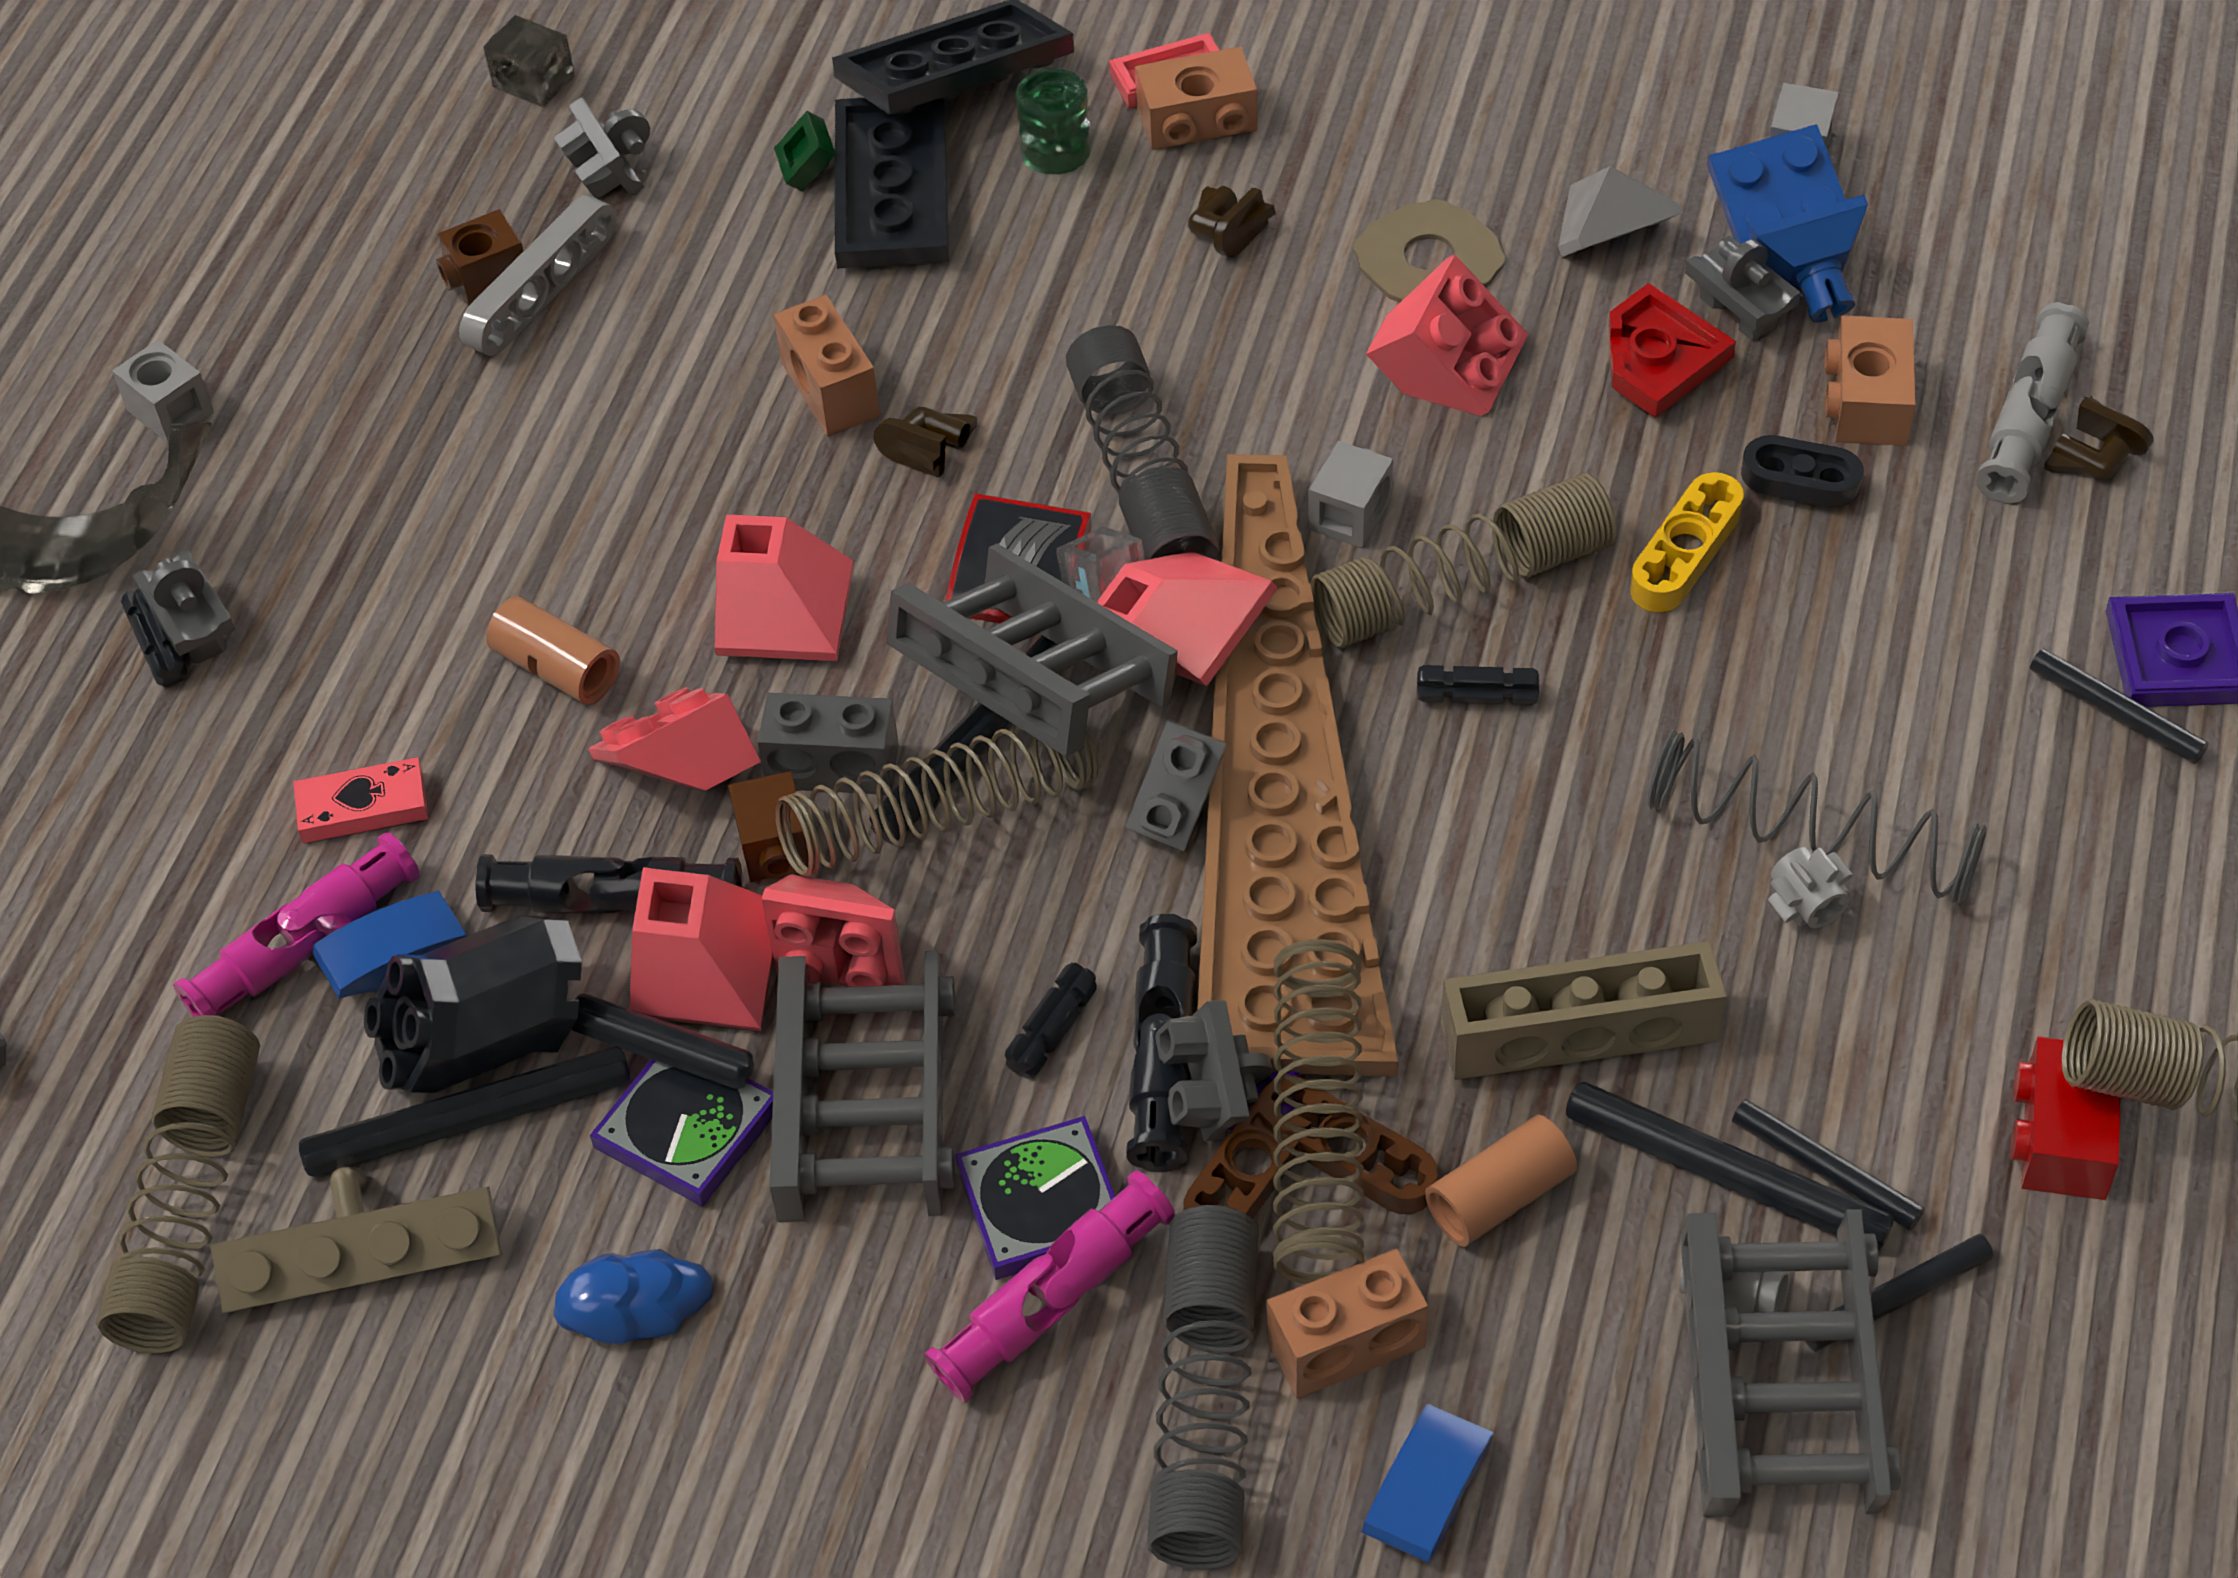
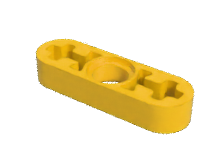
(1686, 564)

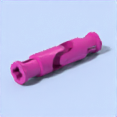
(322, 908)
(1072, 1265)

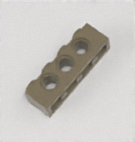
(1582, 1010)

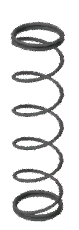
(1673, 757)

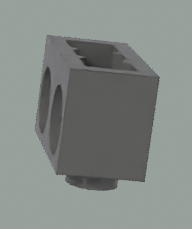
(828, 739)

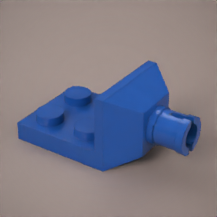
(1794, 206)

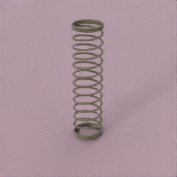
(806, 817)
(1309, 1236)

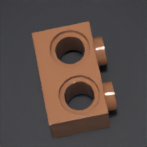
(1347, 1323)

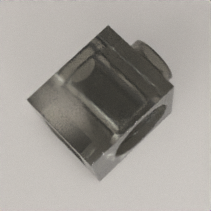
(529, 61)

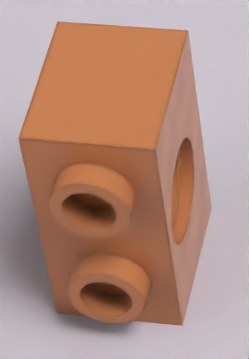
(1196, 98)
(827, 365)
(1872, 380)

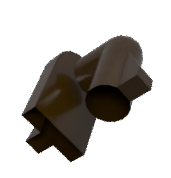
(1229, 221)
(2118, 431)
(922, 438)

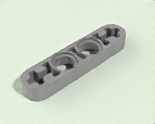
(537, 275)

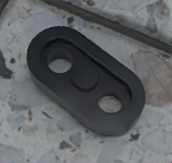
(1802, 471)

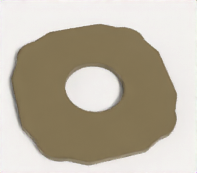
(1384, 241)

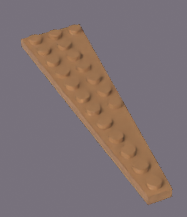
(1280, 805)

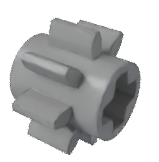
(1810, 887)

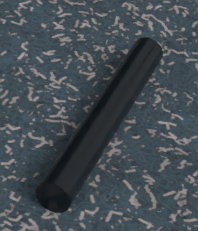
(2119, 706)
(1827, 1164)
(1923, 1279)

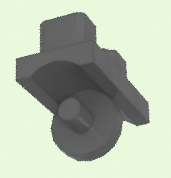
(622, 135)
(1740, 280)
(185, 607)
(1176, 785)
(1219, 1069)

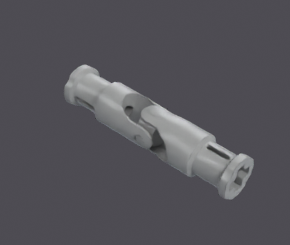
(2032, 403)

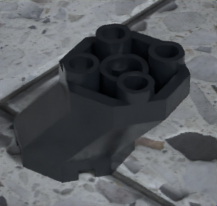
(474, 1004)

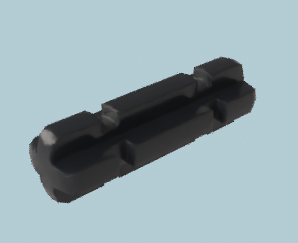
(155, 645)
(1478, 685)
(1050, 1020)

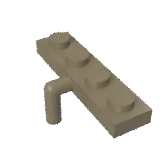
(355, 1245)

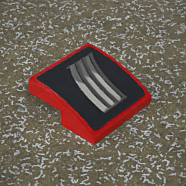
(1019, 526)

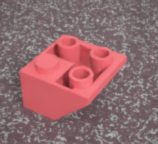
(1449, 341)
(779, 591)
(1191, 606)
(688, 742)
(838, 928)
(699, 951)

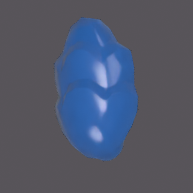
(631, 1296)

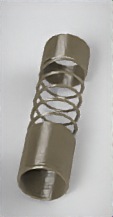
(1533, 532)
(2142, 1056)
(196, 1108)

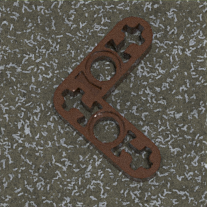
(1258, 1132)

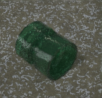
(1053, 121)

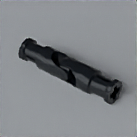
(550, 888)
(1162, 992)

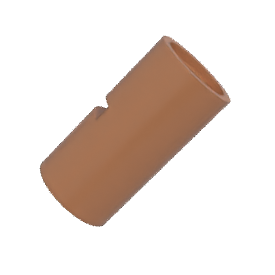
(553, 650)
(1501, 1180)

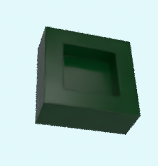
(805, 151)

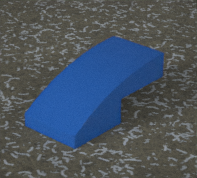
(359, 952)
(1427, 1483)

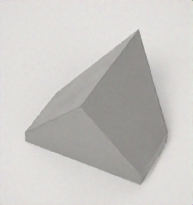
(1610, 207)

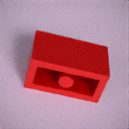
(2066, 1131)

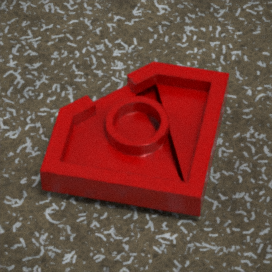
(1662, 349)

